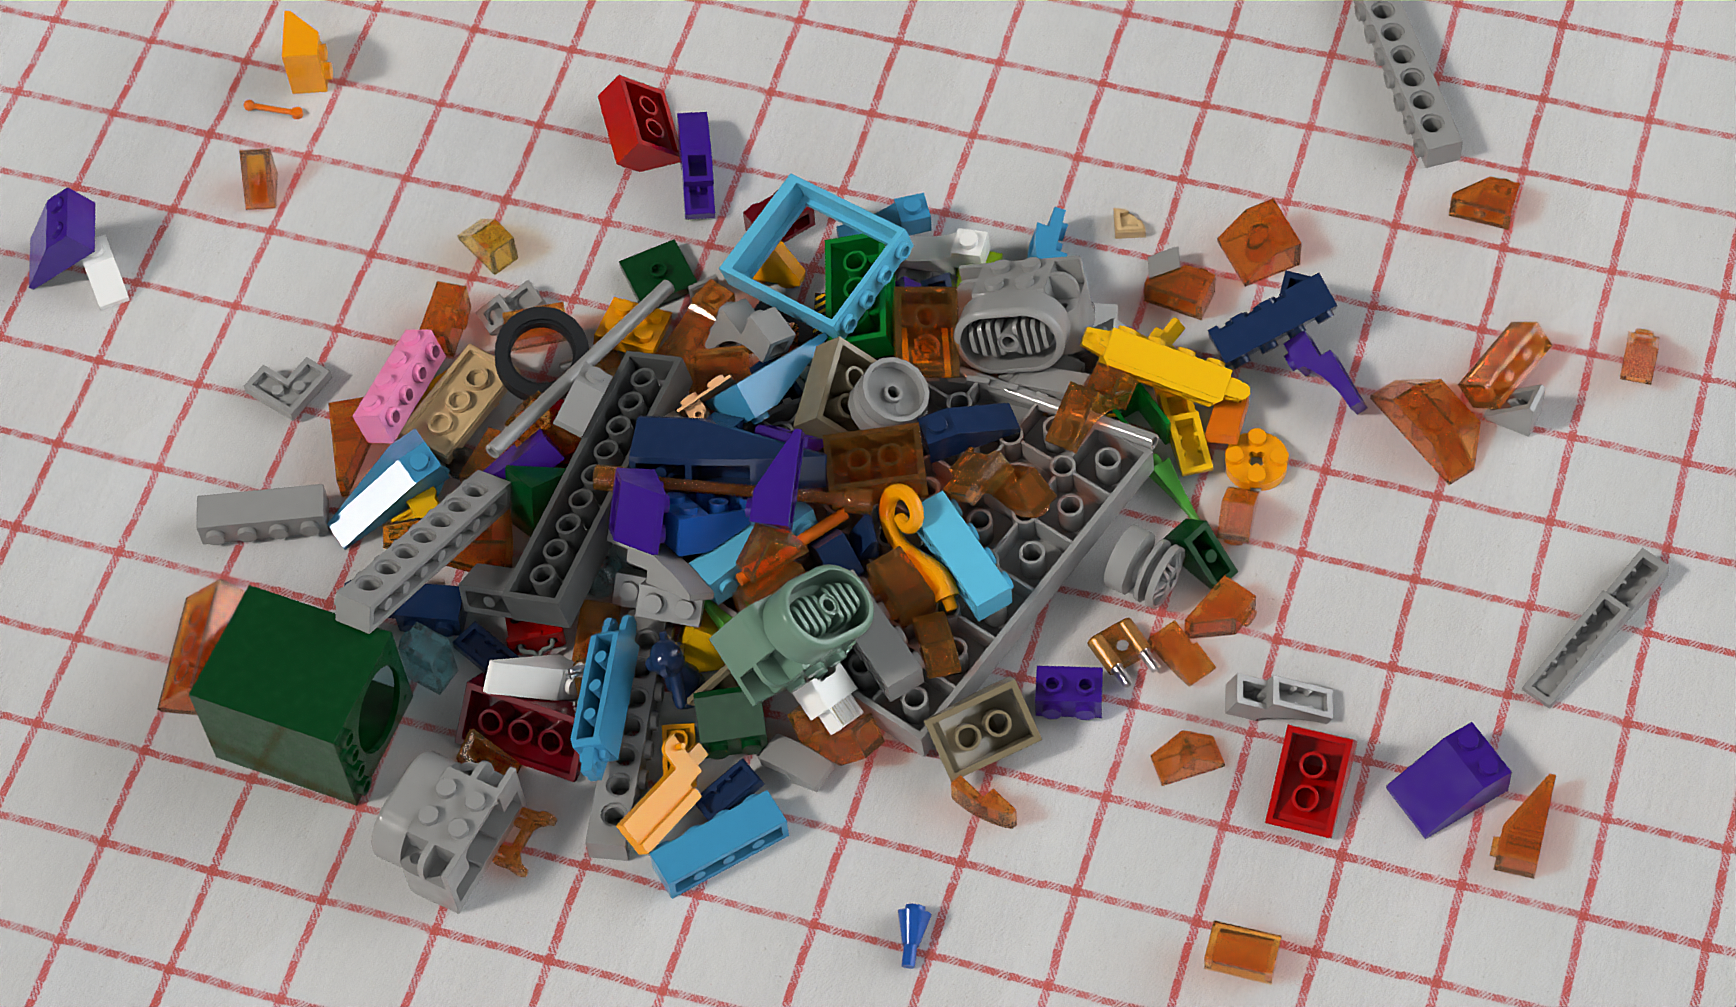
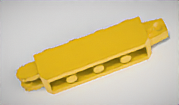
(1163, 367)

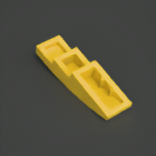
(1185, 434)

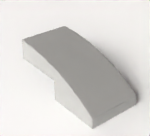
(521, 298)
(796, 761)

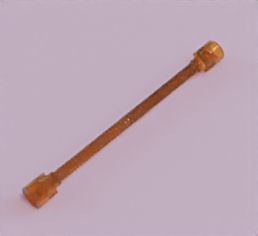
(853, 500)

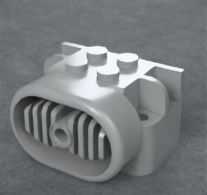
(1022, 313)
(447, 825)

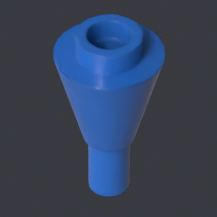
(913, 924)

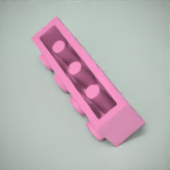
(399, 386)

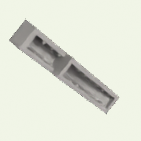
(1597, 627)

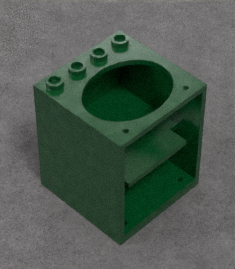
(299, 697)

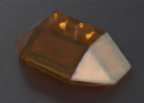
(1433, 423)

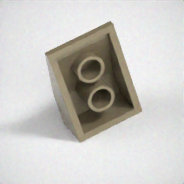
(982, 728)

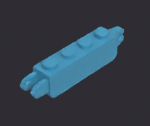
(605, 696)

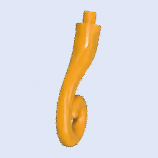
(893, 525)

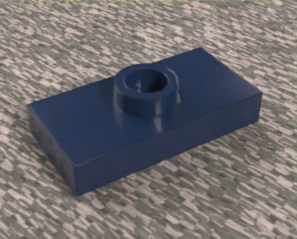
(481, 646)
(729, 789)

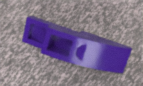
(696, 165)

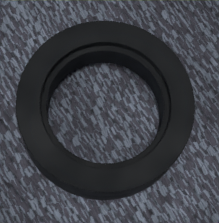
(520, 323)

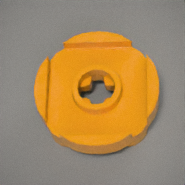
(1256, 444)

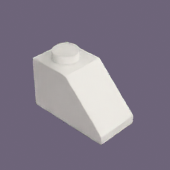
(105, 275)

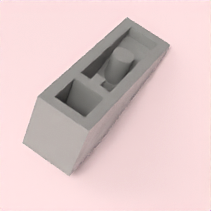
(1048, 381)

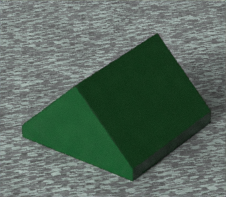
(531, 493)

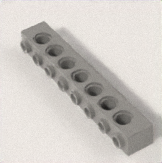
(1411, 81)
(422, 551)
(604, 839)

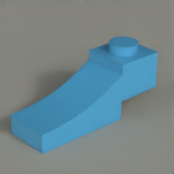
(907, 212)

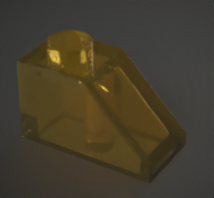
(490, 244)

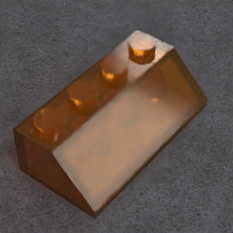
(199, 629)

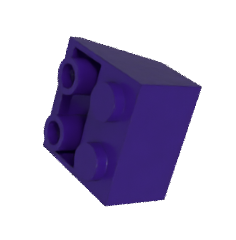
(638, 509)

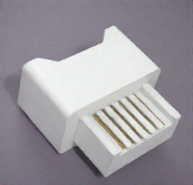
(830, 699)

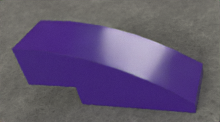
(535, 451)

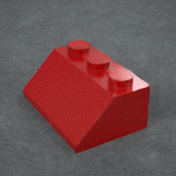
(639, 125)

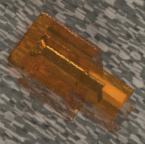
(977, 475)

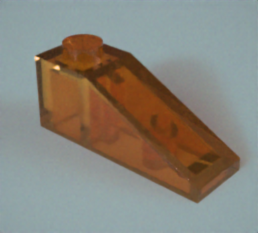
(348, 443)
(1523, 833)

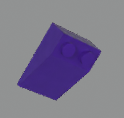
(61, 236)
(1450, 781)

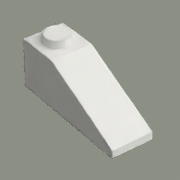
(531, 677)

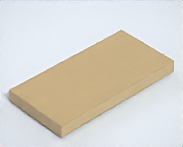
(458, 403)

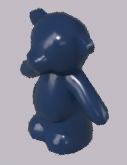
(680, 677)

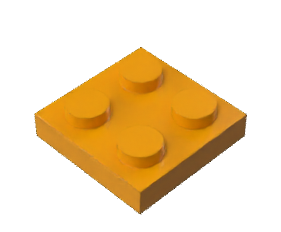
(644, 337)

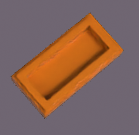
(1226, 422)

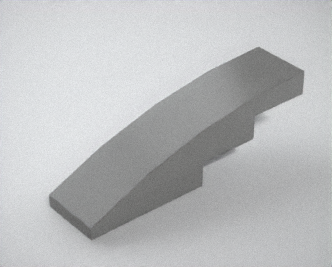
(669, 572)

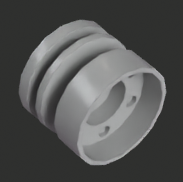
(1145, 566)

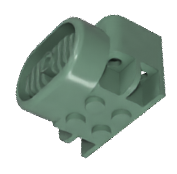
(795, 632)

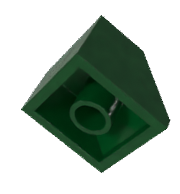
(729, 723)

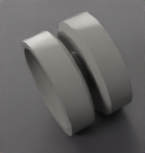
(888, 394)

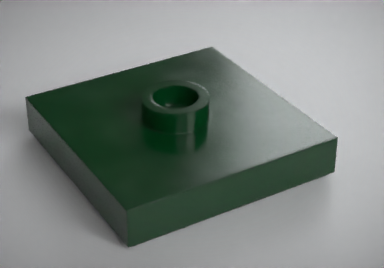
(657, 264)

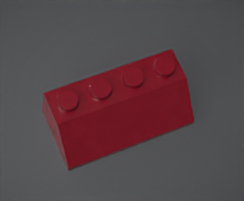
(525, 728)

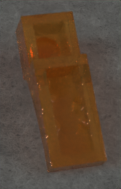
(696, 323)

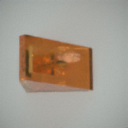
(259, 178)
(768, 550)
(478, 748)
(1186, 756)

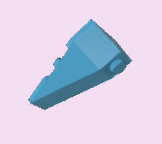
(765, 387)
(396, 477)

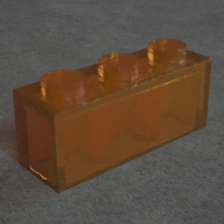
(1505, 365)

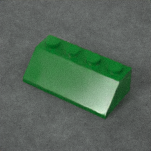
(845, 266)

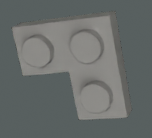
(290, 394)

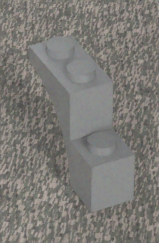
(760, 331)
(652, 602)

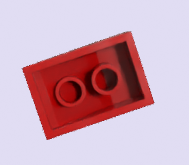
(1310, 781)

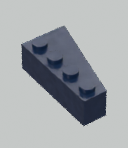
(1272, 321)

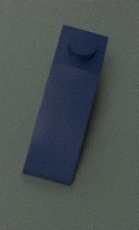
(957, 428)

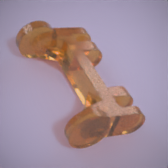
(513, 854)

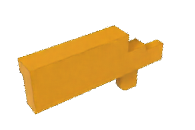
(667, 800)

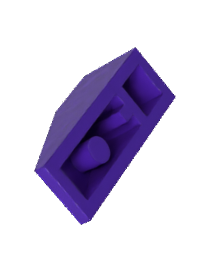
(777, 490)

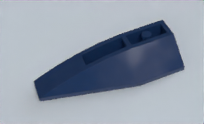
(713, 452)

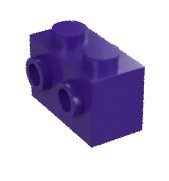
(1069, 692)

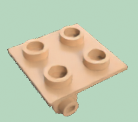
(694, 406)

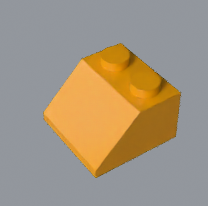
(304, 56)

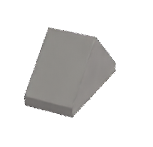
(1519, 410)

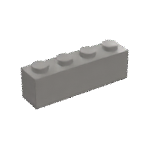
(262, 514)
(886, 653)

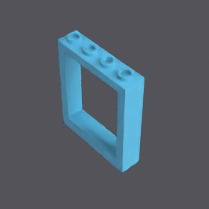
(776, 221)

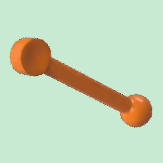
(296, 112)

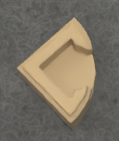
(1127, 225)

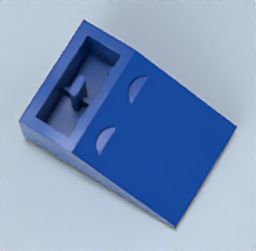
(702, 521)

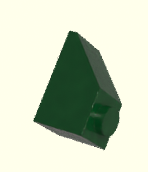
(1203, 552)

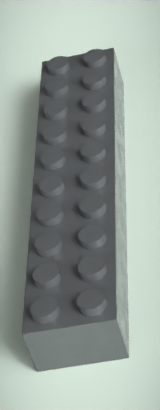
(574, 528)

